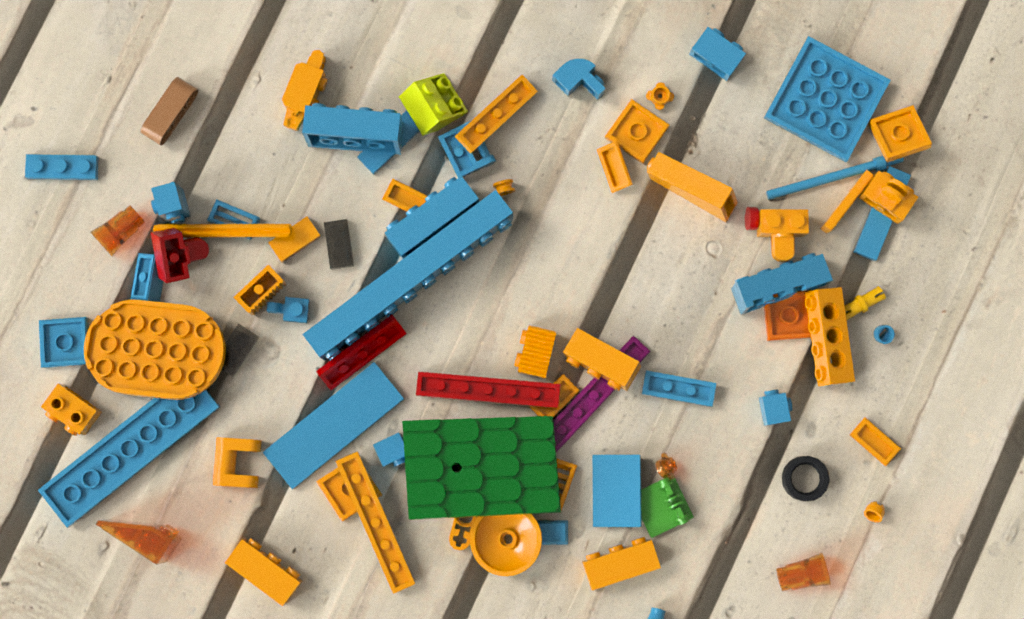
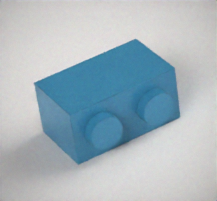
(717, 53)

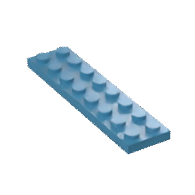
(123, 454)

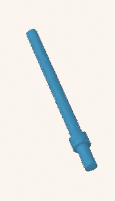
(878, 164)

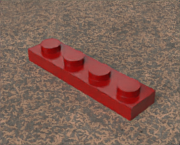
(361, 352)

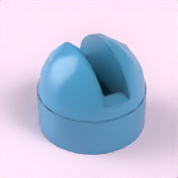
(886, 337)

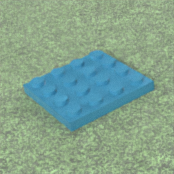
(827, 99)

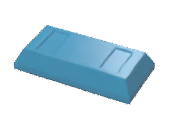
(554, 532)

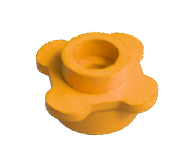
(667, 96)

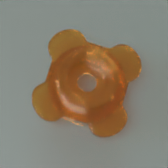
(666, 466)

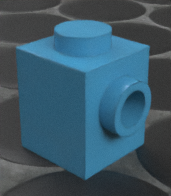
(775, 407)
(391, 450)

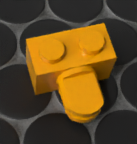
(889, 196)
(783, 227)

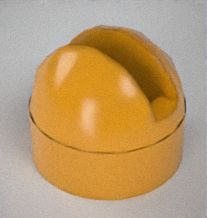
(874, 512)

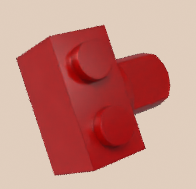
(174, 254)

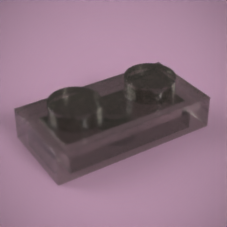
(339, 244)
(237, 348)

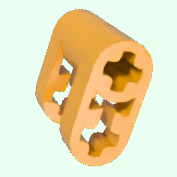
(225, 462)

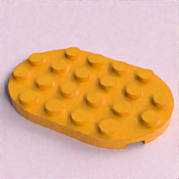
(155, 349)

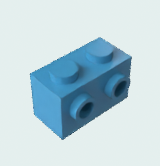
(170, 203)

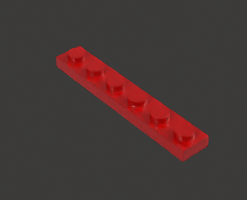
(488, 390)

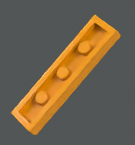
(496, 114)

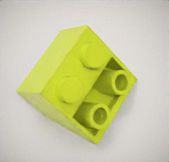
(432, 103)

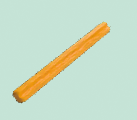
(229, 230)

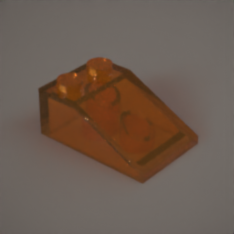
(149, 540)

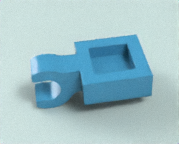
(294, 309)

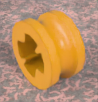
(504, 187)

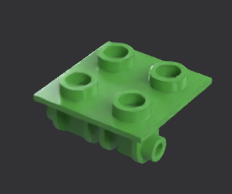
(663, 507)

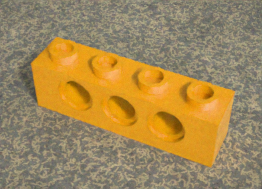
(834, 325)

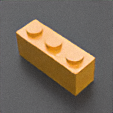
(601, 360)
(620, 563)
(264, 570)

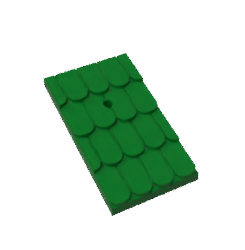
(504, 464)

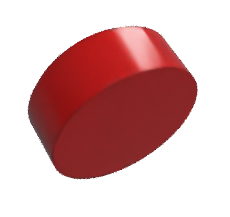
(752, 218)

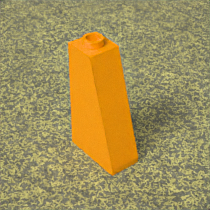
(693, 186)

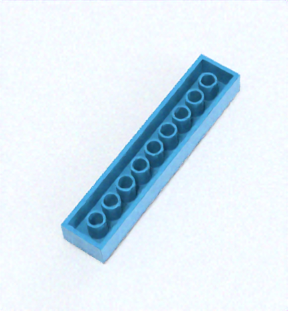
(409, 276)

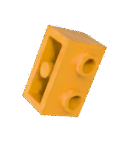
(70, 409)

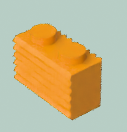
(260, 290)
(536, 351)

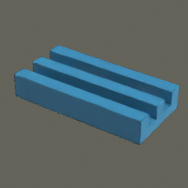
(214, 211)

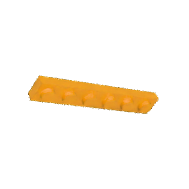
(375, 522)

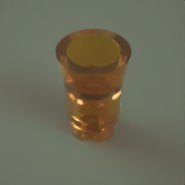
(118, 229)
(804, 574)

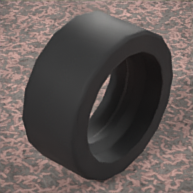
(823, 478)

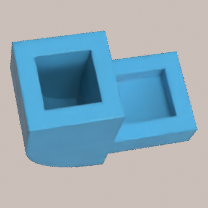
(578, 72)

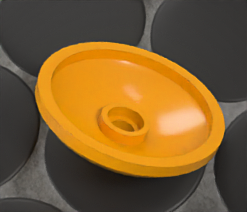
(496, 555)

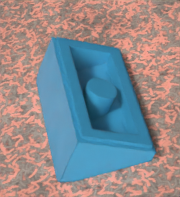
(146, 281)

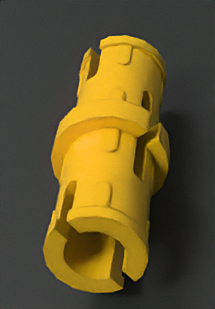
(863, 302)

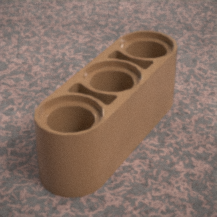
(169, 111)

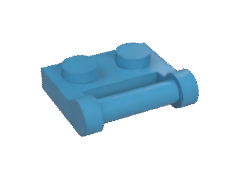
(460, 158)

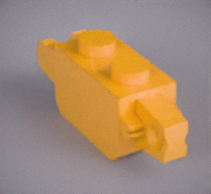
(304, 88)

